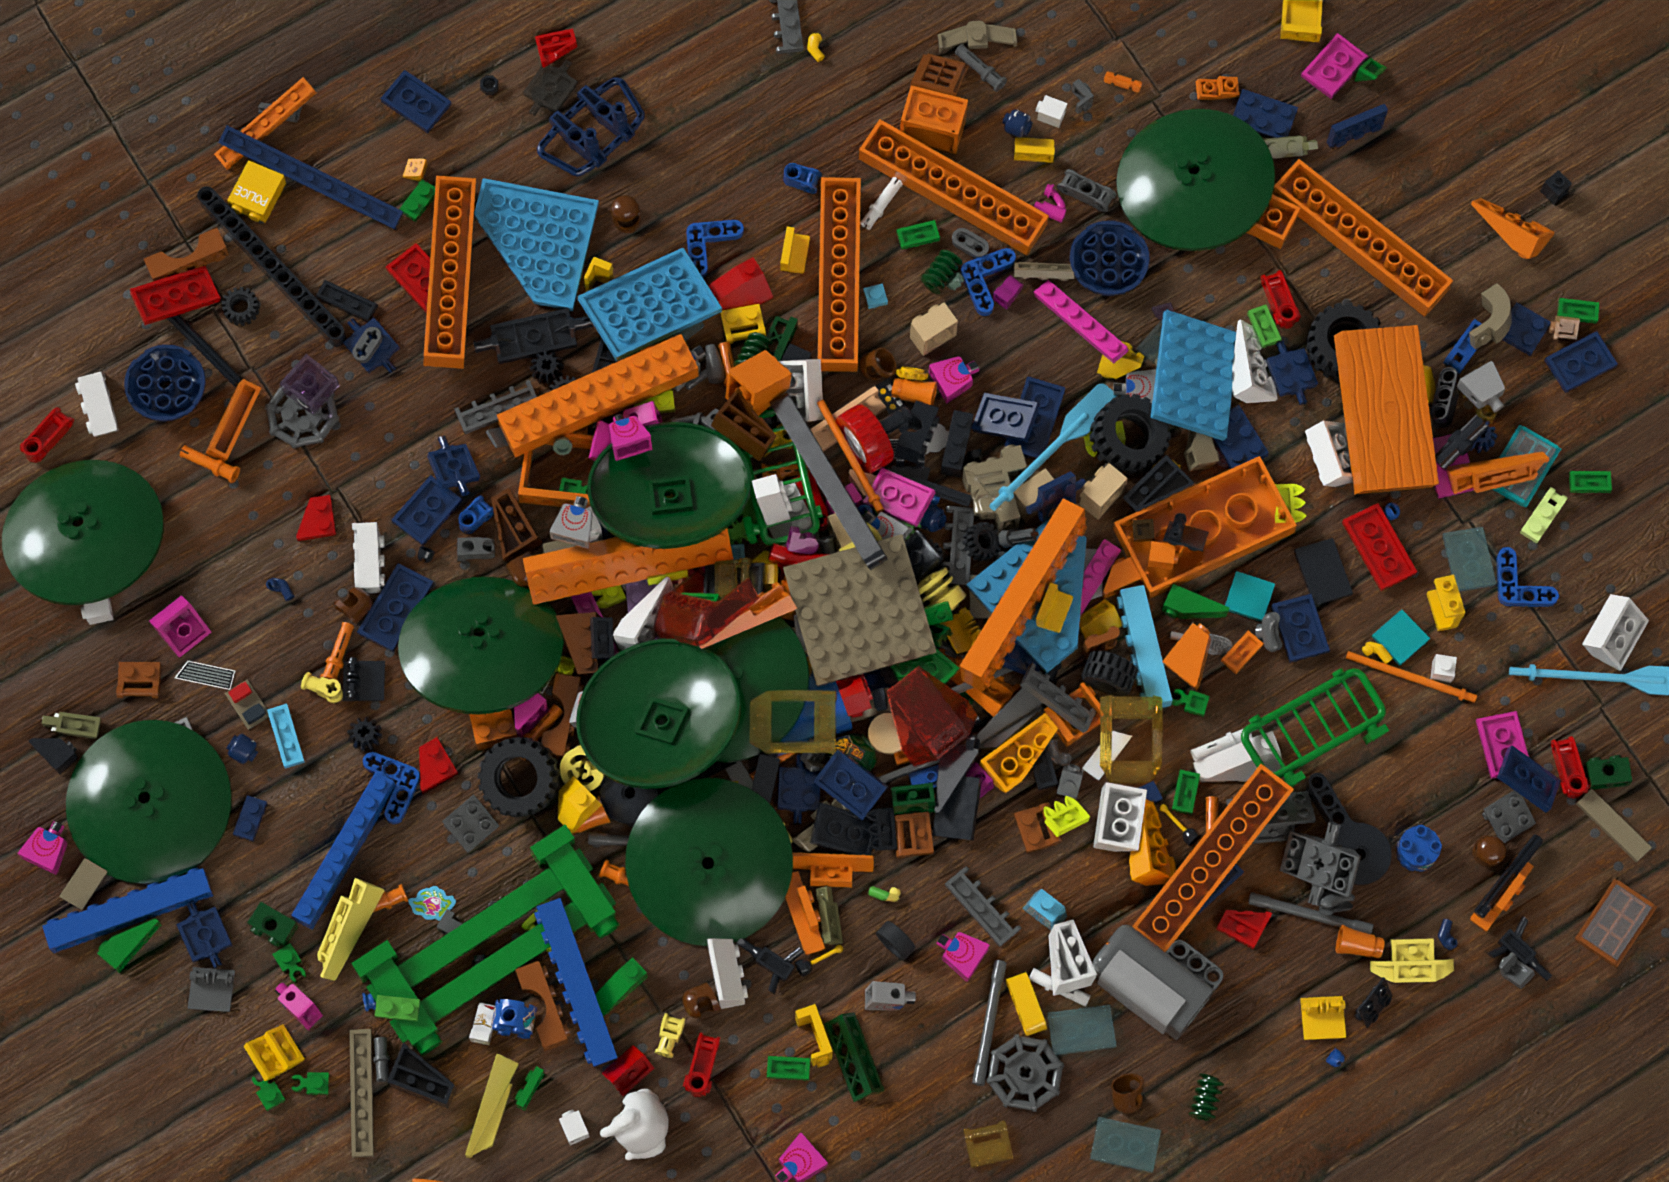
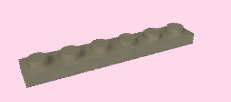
(361, 1093)

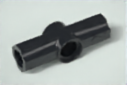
(1460, 442)

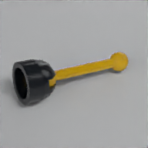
(1190, 835)
(804, 966)

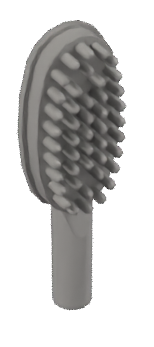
(1218, 646)

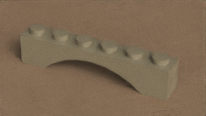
(1200, 450)

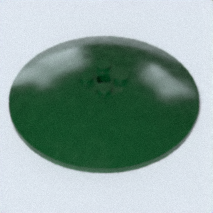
(1200, 208)
(685, 460)
(87, 561)
(763, 661)
(483, 672)
(651, 683)
(185, 807)
(716, 822)

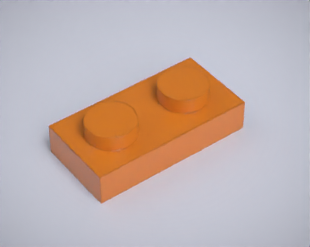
(1242, 652)

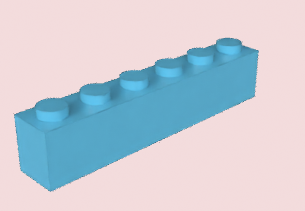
(1144, 644)

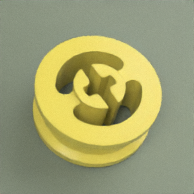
(571, 768)

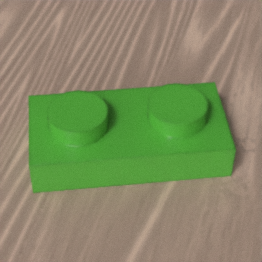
(1264, 326)
(397, 1008)

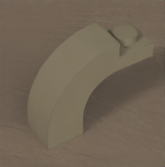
(1497, 326)

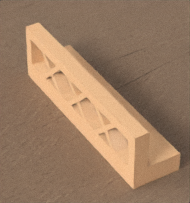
(869, 399)

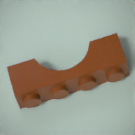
(209, 249)
(565, 692)
(533, 981)

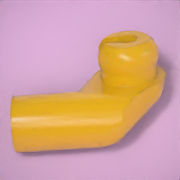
(812, 47)
(1376, 648)

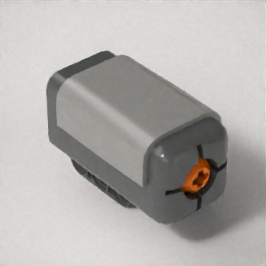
(1154, 982)

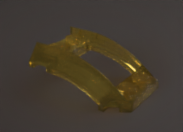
(1130, 708)
(824, 722)

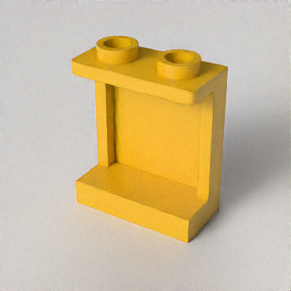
(1301, 20)
(1446, 603)
(811, 1015)

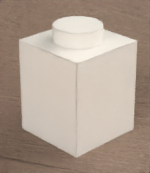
(1051, 111)
(98, 612)
(1443, 668)
(573, 1127)

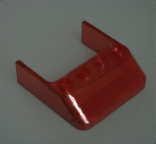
(698, 619)

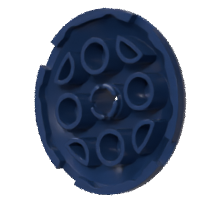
(1111, 241)
(162, 365)

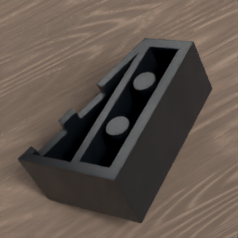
(1158, 484)
(420, 1079)

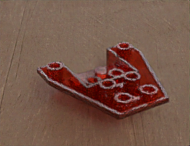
(928, 716)

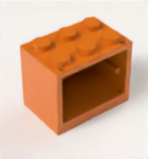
(934, 118)

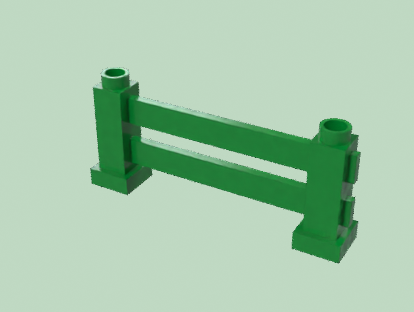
(566, 871)

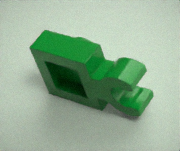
(572, 486)
(1194, 702)
(288, 960)
(316, 1083)
(269, 1094)

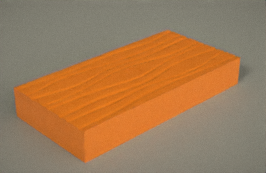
(1386, 409)
(1232, 507)

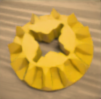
(912, 373)

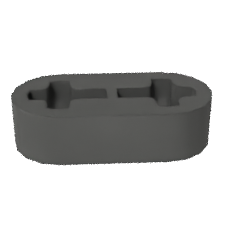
(364, 343)

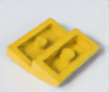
(274, 1052)

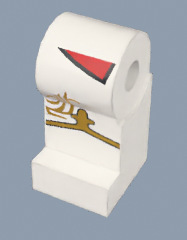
(482, 1027)

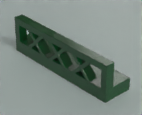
(783, 339)
(857, 1053)

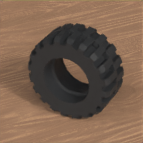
(1329, 320)
(1113, 451)
(491, 777)

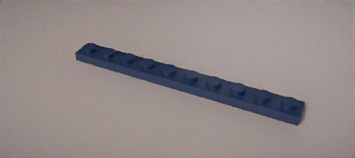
(311, 177)

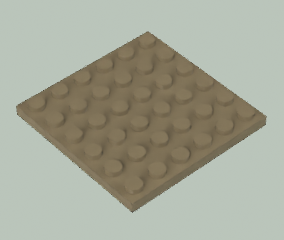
(859, 616)

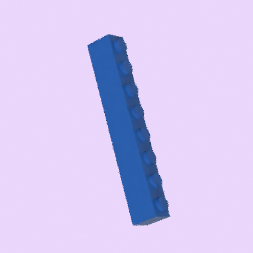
(343, 851)
(127, 910)
(576, 982)

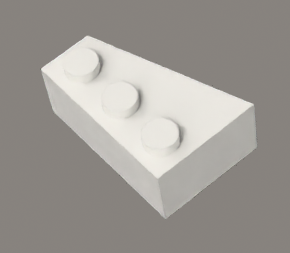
(97, 404)
(772, 499)
(368, 557)
(1069, 959)

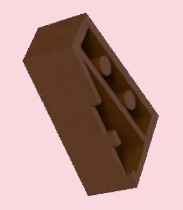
(743, 426)
(513, 526)
(577, 635)

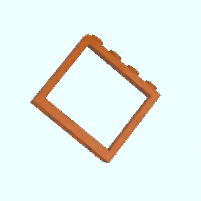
(551, 497)

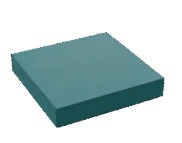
(1249, 596)
(1401, 637)

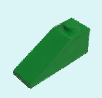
(1189, 605)
(123, 947)
(620, 986)

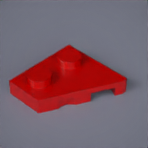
(555, 45)
(317, 519)
(434, 765)
(1244, 926)

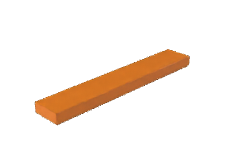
(270, 118)

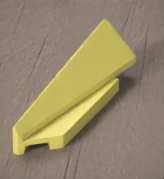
(346, 926)
(492, 1105)

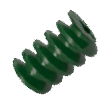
(939, 269)
(754, 345)
(1205, 1097)

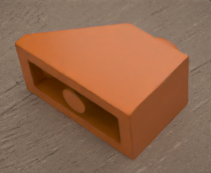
(1122, 576)

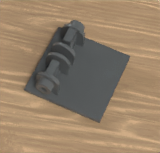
(1509, 816)
(470, 823)
(211, 989)

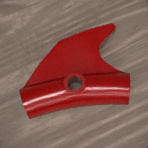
(784, 558)

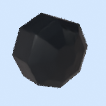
(489, 85)

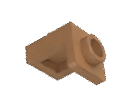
(1564, 327)

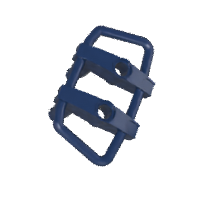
(588, 143)

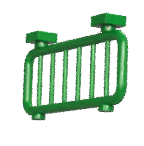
(760, 527)
(1370, 725)

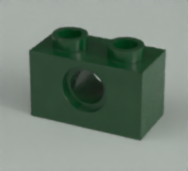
(1619, 767)
(913, 799)
(263, 916)

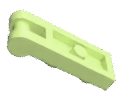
(1543, 515)

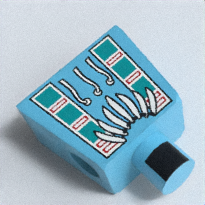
(1045, 909)

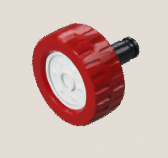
(869, 436)

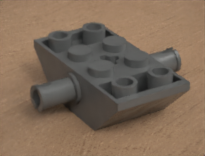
(1321, 862)

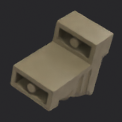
(986, 479)

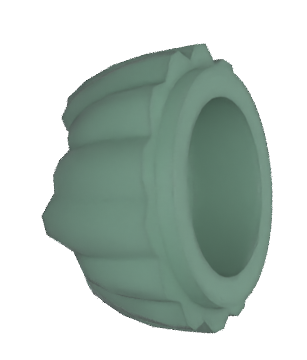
(955, 281)
(562, 446)

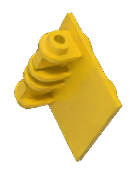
(962, 630)
(1323, 1017)

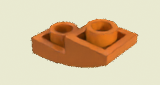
(1218, 88)

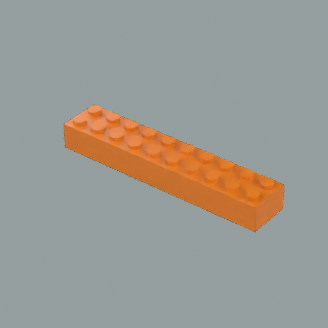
(953, 187)
(1363, 238)
(449, 272)
(839, 274)
(598, 395)
(614, 564)
(1023, 595)
(1213, 857)

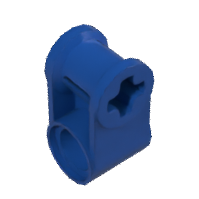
(803, 177)
(478, 512)

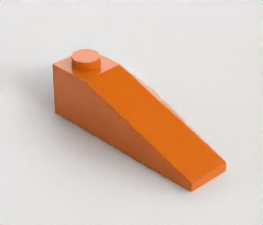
(1521, 236)

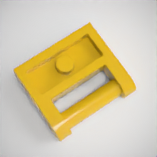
(742, 318)

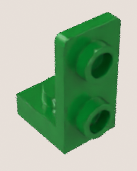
(938, 613)

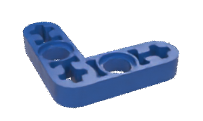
(704, 236)
(980, 272)
(1517, 591)
(399, 777)

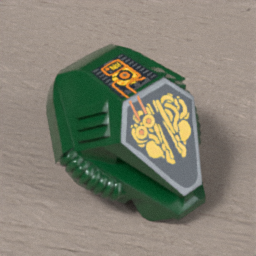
(858, 748)

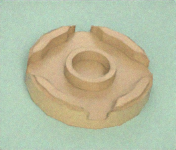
(883, 734)

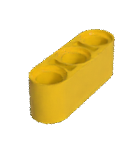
(1026, 1004)

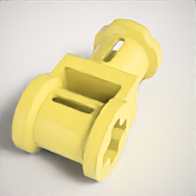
(322, 687)
(670, 1031)

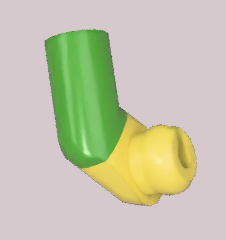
(883, 895)

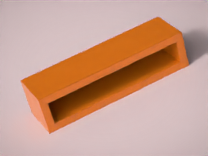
(233, 420)

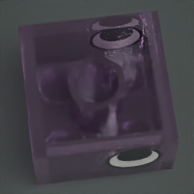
(309, 384)

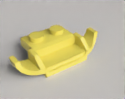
(1412, 962)

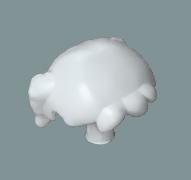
(640, 1125)

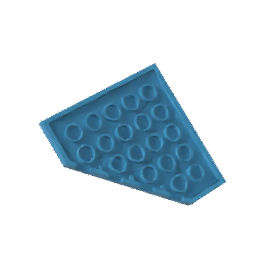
(539, 237)
(1041, 644)

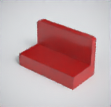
(628, 1070)

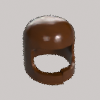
(625, 209)
(874, 358)
(517, 569)
(356, 604)
(1489, 851)
(700, 1000)
(1128, 1102)

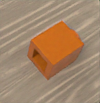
(1162, 555)

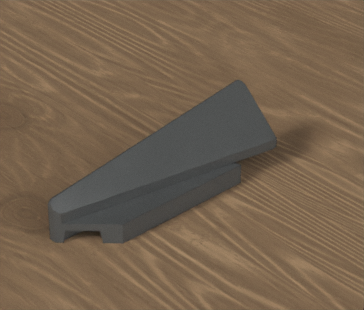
(1010, 720)

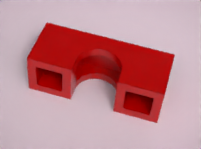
(855, 694)

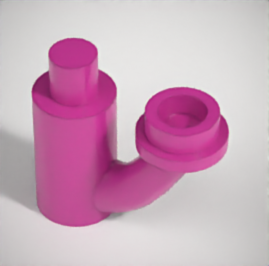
(1055, 212)

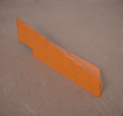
(1495, 472)

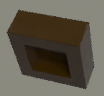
(1143, 530)

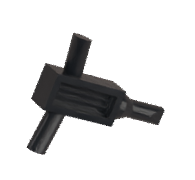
(1512, 942)
(772, 962)

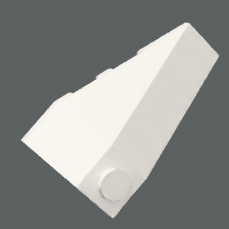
(1249, 370)
(639, 622)
(1235, 762)

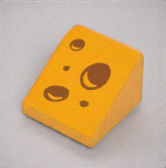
(415, 169)

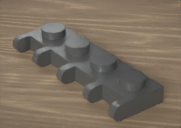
(789, 25)
(487, 413)
(959, 560)
(1057, 699)
(981, 908)

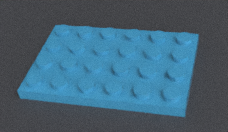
(649, 304)
(1194, 375)

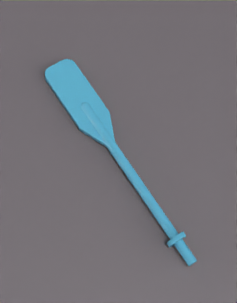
(1075, 425)
(1649, 679)

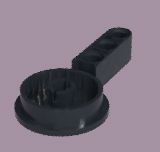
(617, 801)
(1354, 835)

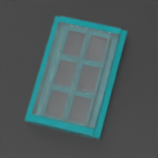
(1526, 442)

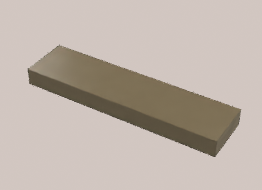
(1613, 825)

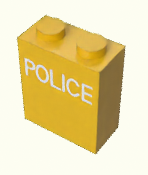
(256, 192)

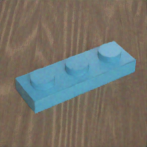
(285, 736)

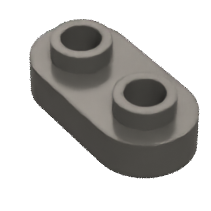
(971, 242)

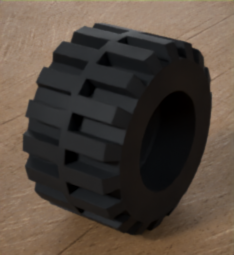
(1109, 673)

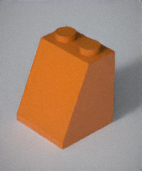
(760, 380)
(1190, 655)

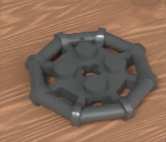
(298, 425)
(1020, 1084)

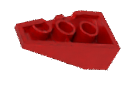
(741, 286)

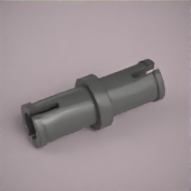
(381, 1059)

